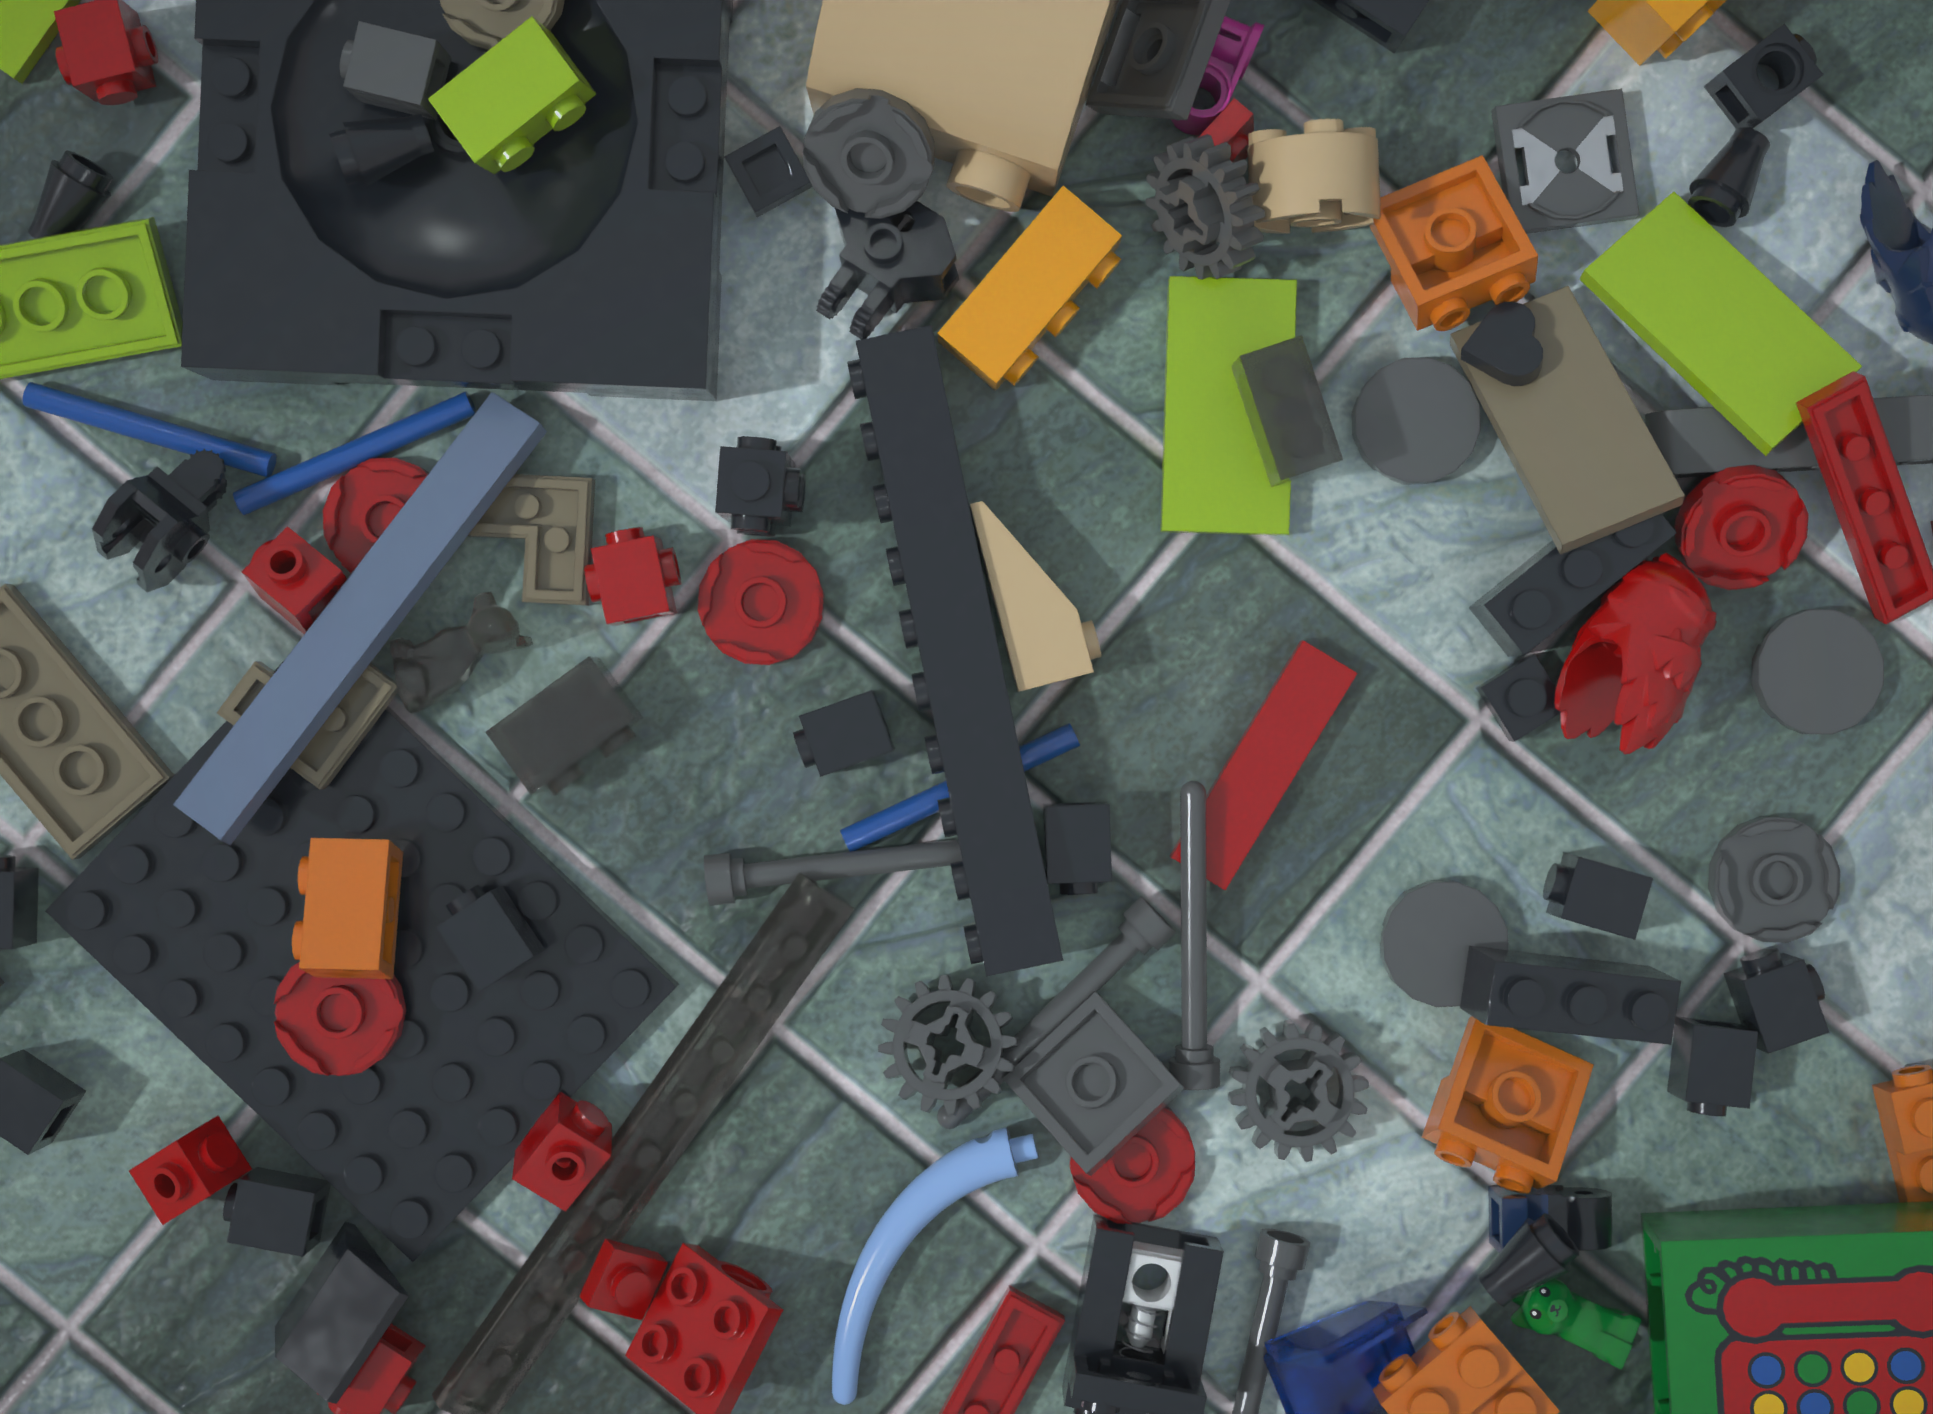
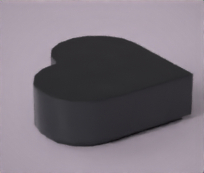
(1506, 345)

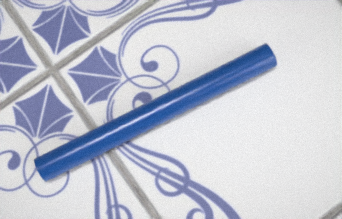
(147, 428)
(354, 452)
(926, 804)

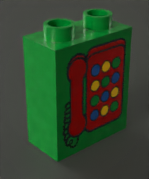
(1791, 1309)

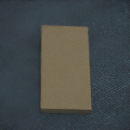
(1575, 431)
(64, 737)

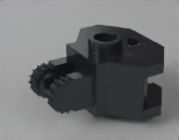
(892, 263)
(164, 515)

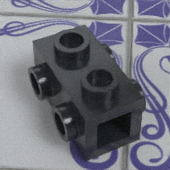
(758, 486)

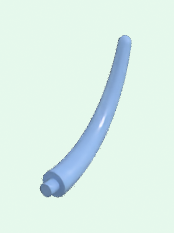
(931, 1192)

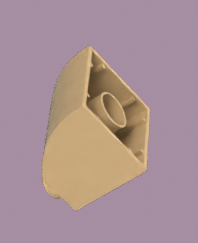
(987, 75)

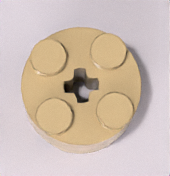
(1315, 177)

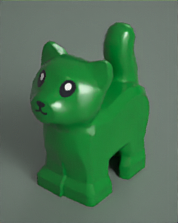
(1580, 1321)

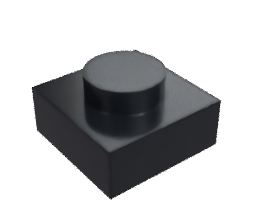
(768, 171)
(1520, 697)

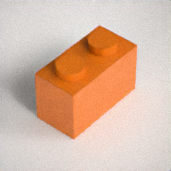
(349, 908)

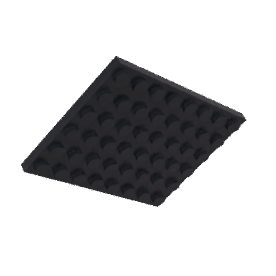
(209, 938)

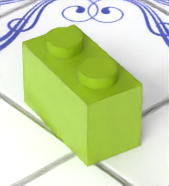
(513, 97)

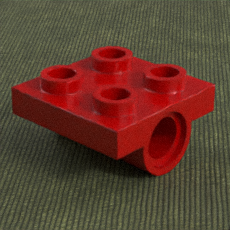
(705, 1330)

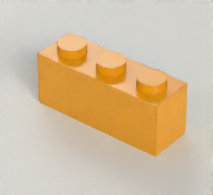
(1032, 290)

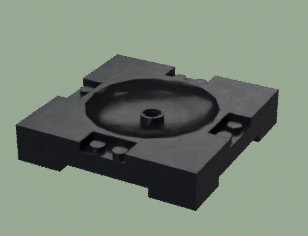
(546, 277)

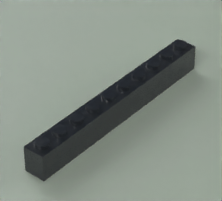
(957, 650)

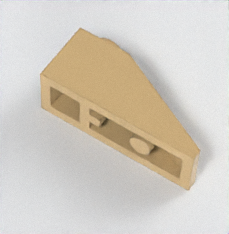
(1035, 616)

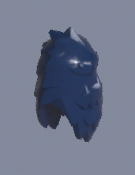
(1899, 251)

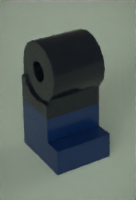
(1579, 1210)

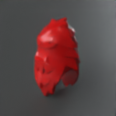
(1637, 656)

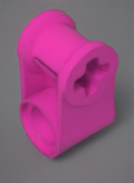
(1224, 69)

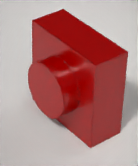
(1232, 127)
(623, 1279)

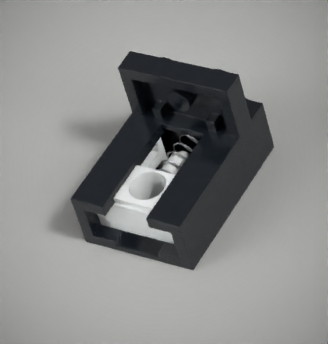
(1133, 1377)

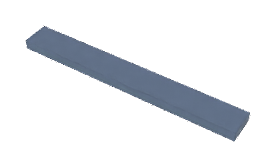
(360, 619)

